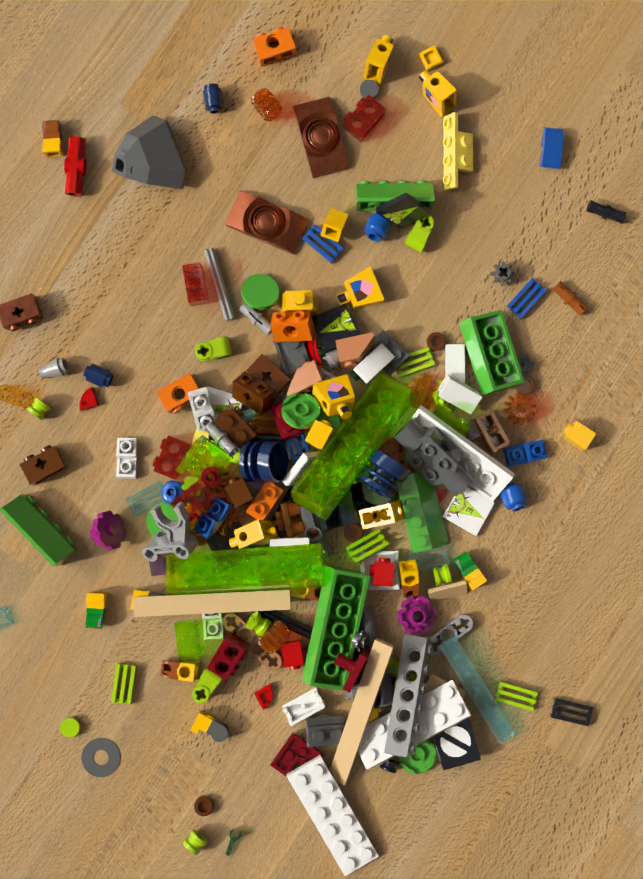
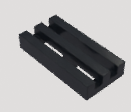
(555, 708)

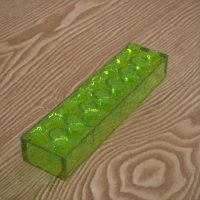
(352, 446)
(246, 570)

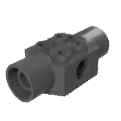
(434, 456)

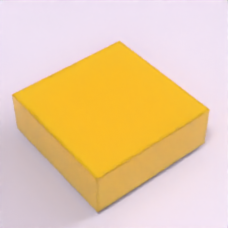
(430, 58)

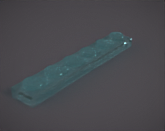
(477, 689)

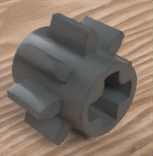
(498, 278)

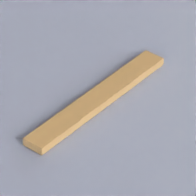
(212, 603)
(361, 710)

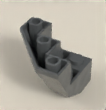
(151, 155)

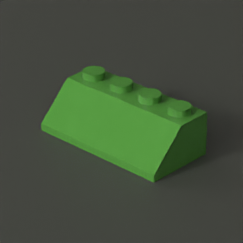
(372, 195)
(491, 352)
(421, 513)
(39, 529)

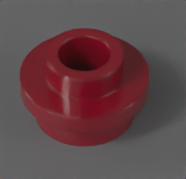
(214, 472)

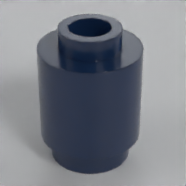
(213, 98)
(98, 375)

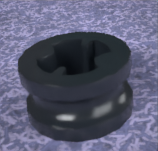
(389, 766)

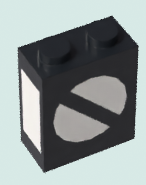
(457, 745)

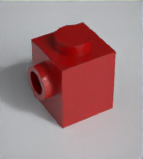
(382, 572)
(293, 654)

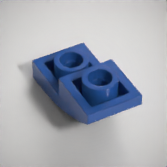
(552, 148)
(525, 453)
(211, 521)

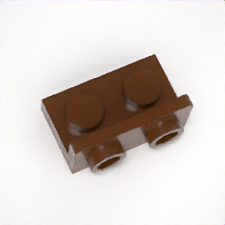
(236, 427)

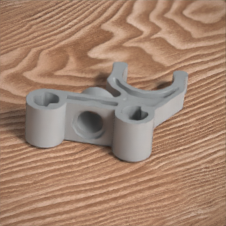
(173, 536)

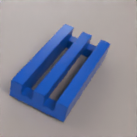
(335, 253)
(537, 286)
(306, 446)

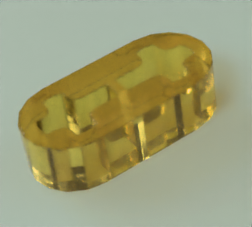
(16, 392)

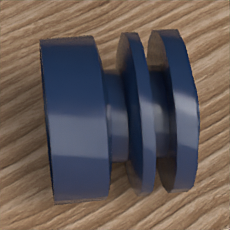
(263, 461)
(383, 474)

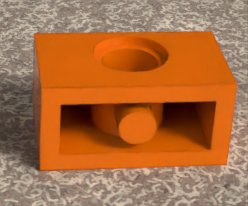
(268, 55)
(292, 326)
(168, 393)
(264, 501)

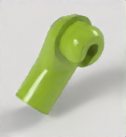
(439, 401)

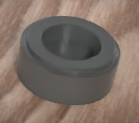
(369, 87)

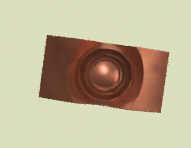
(321, 137)
(266, 222)

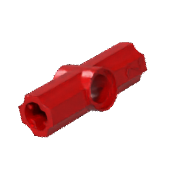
(75, 166)

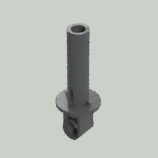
(368, 623)

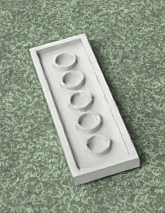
(488, 473)
(440, 711)
(332, 815)

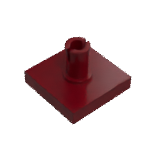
(354, 667)

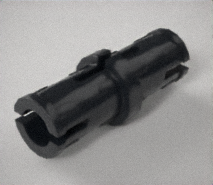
(606, 211)

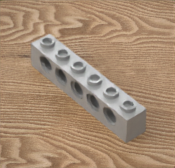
(410, 646)

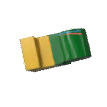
(469, 571)
(95, 609)

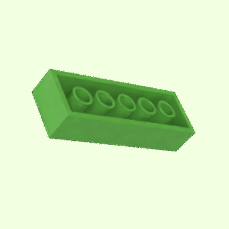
(334, 626)

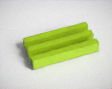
(429, 357)
(381, 538)
(121, 700)
(528, 707)

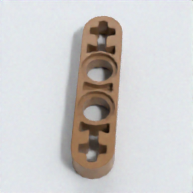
(252, 641)

